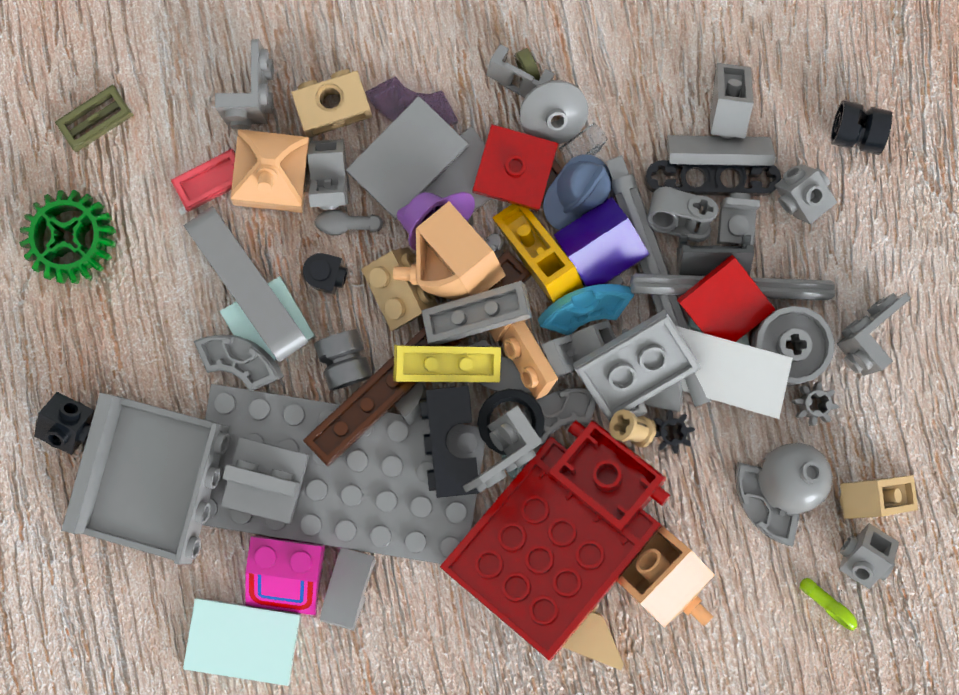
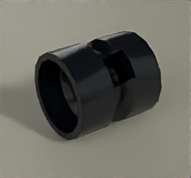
(861, 127)

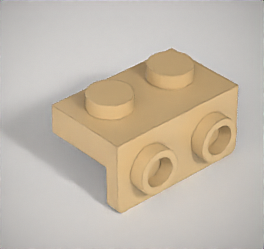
(397, 299)

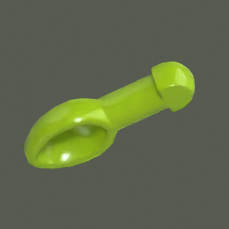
(831, 606)

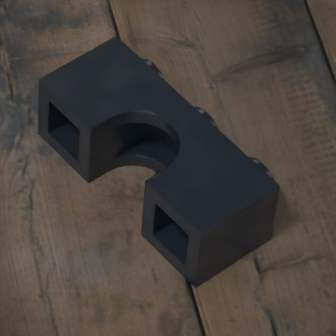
(445, 410)

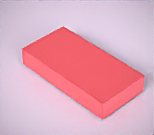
(206, 181)

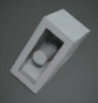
(731, 101)

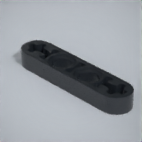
(712, 182)

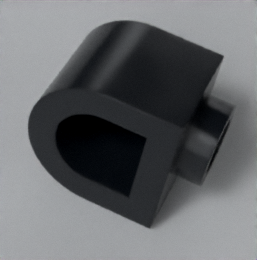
(325, 272)

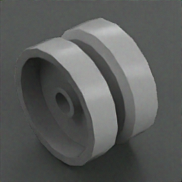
(808, 334)

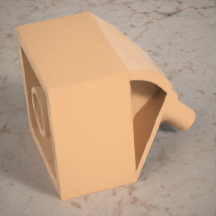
(270, 171)
(451, 258)
(668, 579)

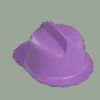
(427, 204)

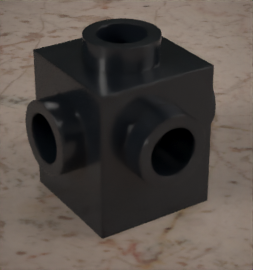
(64, 423)

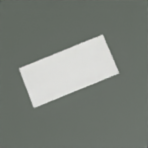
(739, 373)

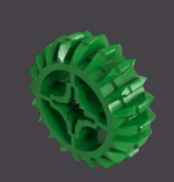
(56, 246)

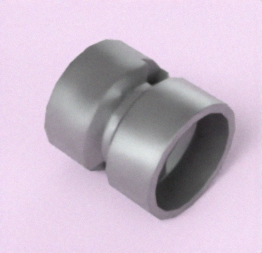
(343, 359)

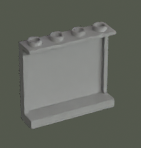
(146, 478)

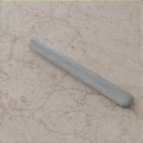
(771, 287)

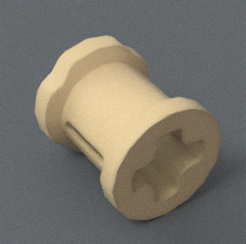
(637, 434)

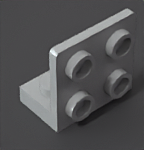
(517, 439)

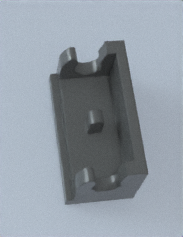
(704, 259)

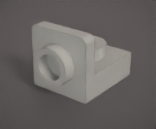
(737, 218)

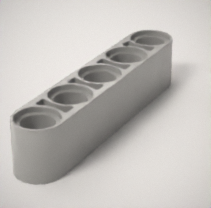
(246, 284)

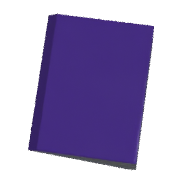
(602, 243)

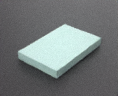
(242, 641)

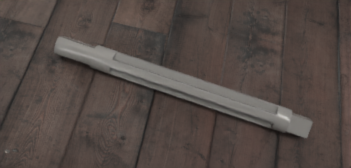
(631, 203)

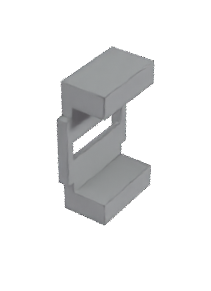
(505, 73)

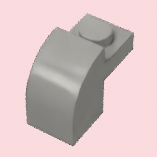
(327, 174)
(568, 349)

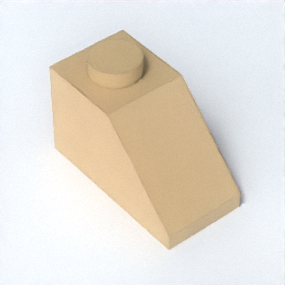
(878, 497)
(595, 641)

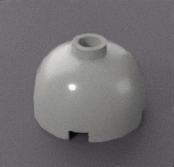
(795, 478)

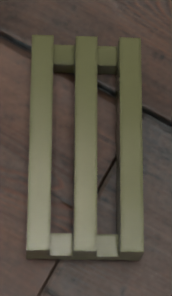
(102, 128)

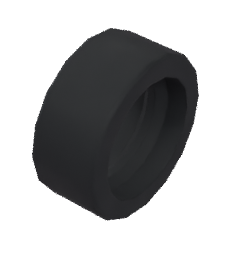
(505, 396)

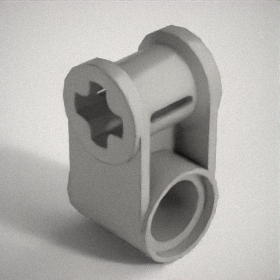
(678, 213)

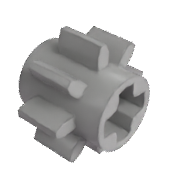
(824, 406)

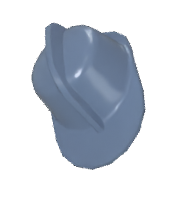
(576, 190)

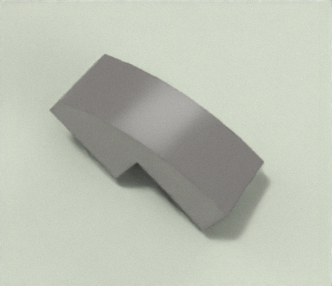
(347, 589)

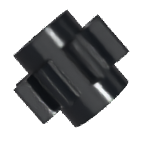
(682, 431)

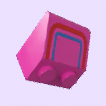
(283, 574)

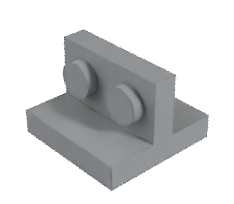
(264, 480)

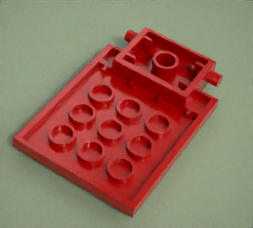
(560, 536)

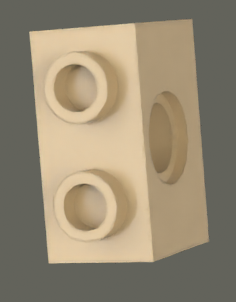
(350, 110)

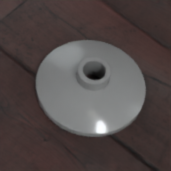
(549, 100)

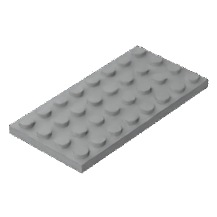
(368, 497)

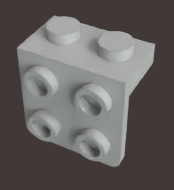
(244, 109)
(860, 348)

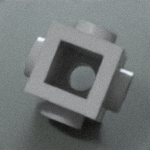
(805, 193)
(868, 556)

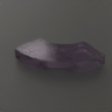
(393, 98)

